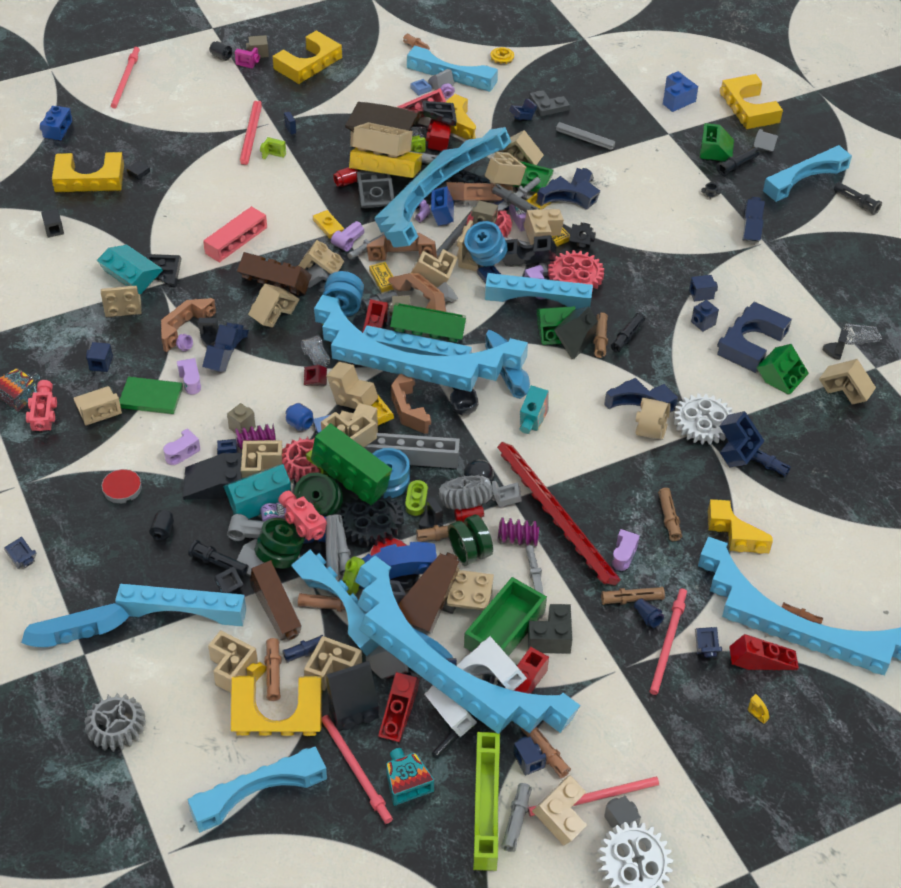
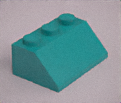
(129, 267)
(256, 490)

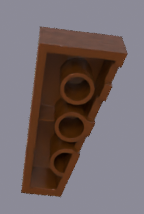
(283, 276)

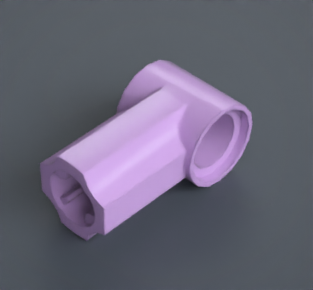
(346, 238)

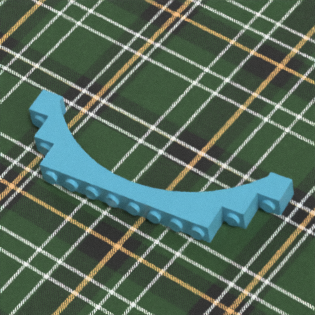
(396, 216)
(452, 371)
(751, 608)
(484, 700)

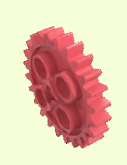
(576, 269)

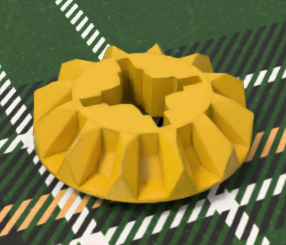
(507, 55)

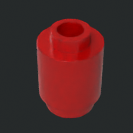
(345, 177)
(464, 513)

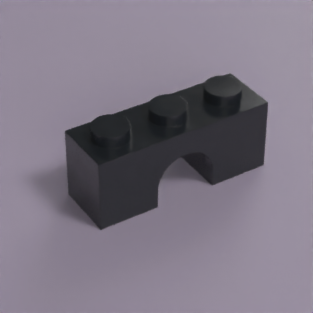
(541, 251)

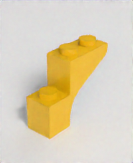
(464, 127)
(741, 535)

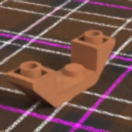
(474, 191)
(378, 248)
(417, 281)
(169, 325)
(412, 418)

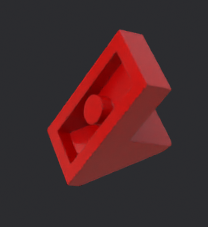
(376, 314)

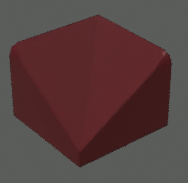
(315, 375)

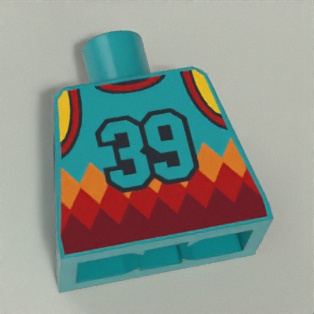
(534, 409)
(407, 777)

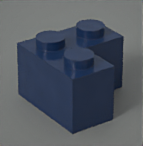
(742, 439)

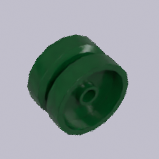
(330, 493)
(470, 539)
(278, 543)

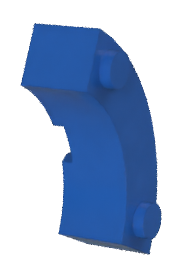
(406, 559)

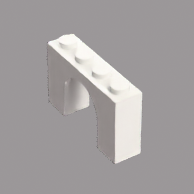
(485, 659)

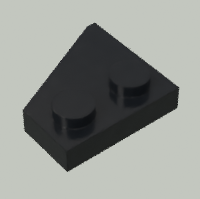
(440, 111)
(170, 266)

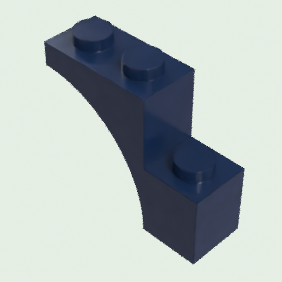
(582, 193)
(753, 219)
(226, 341)
(633, 391)

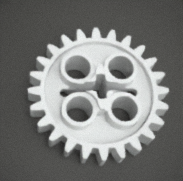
(701, 418)
(654, 856)

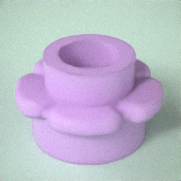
(447, 90)
(184, 342)

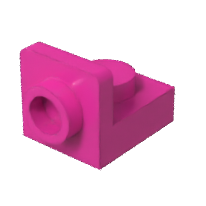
(247, 58)

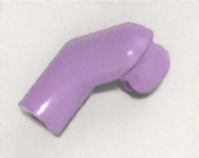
(424, 211)

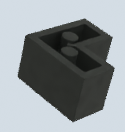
(554, 634)

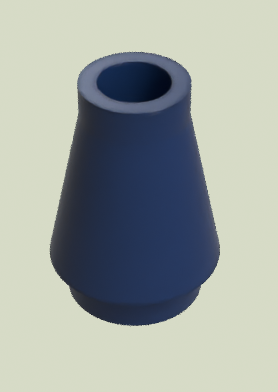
(650, 614)

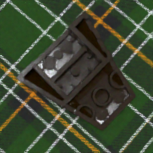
(383, 115)

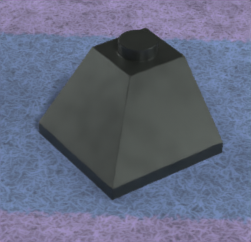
(577, 331)

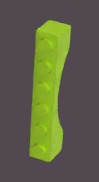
(486, 801)

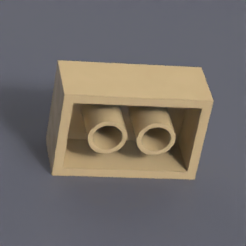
(382, 139)

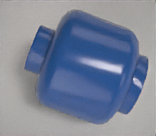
(299, 416)

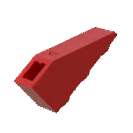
(438, 135)
(761, 655)
(534, 667)
(399, 706)

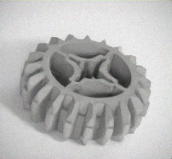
(465, 492)
(118, 727)

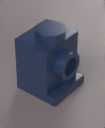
(529, 755)

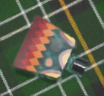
(18, 387)

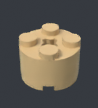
(652, 418)

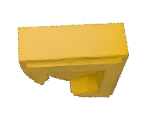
(256, 670)
(758, 709)

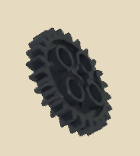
(372, 522)

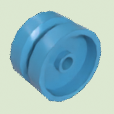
(485, 243)
(347, 288)
(400, 472)

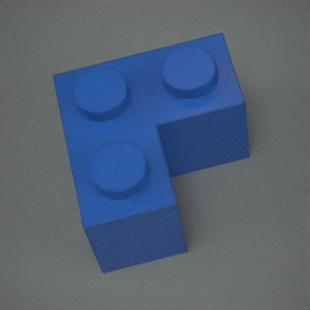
(679, 91)

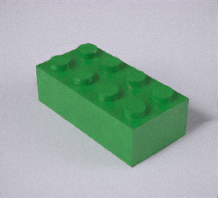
(428, 321)
(350, 464)
(507, 617)

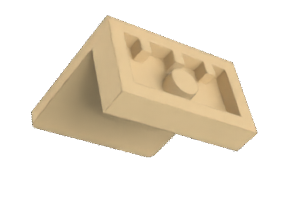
(323, 257)
(464, 258)
(121, 301)
(98, 405)
(471, 590)

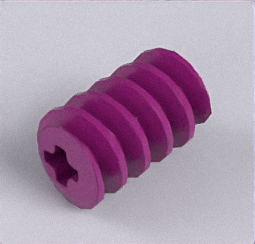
(258, 435)
(518, 531)

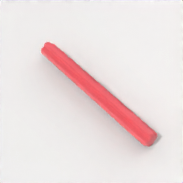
(250, 133)

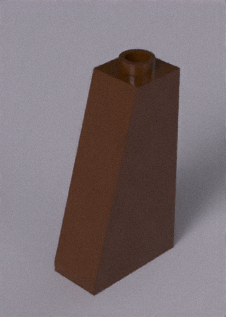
(428, 595)
(275, 601)

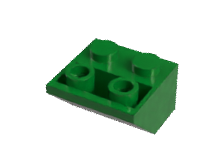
(716, 143)
(548, 320)
(783, 369)

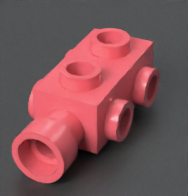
(42, 407)
(303, 516)

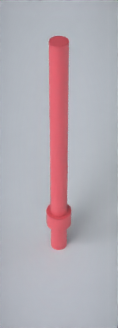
(132, 59)
(677, 609)
(612, 791)
(376, 800)

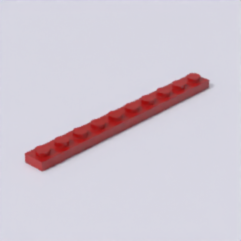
(561, 517)

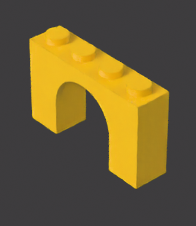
(300, 69)
(749, 114)
(405, 165)
(106, 179)
(247, 717)

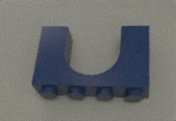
(754, 319)

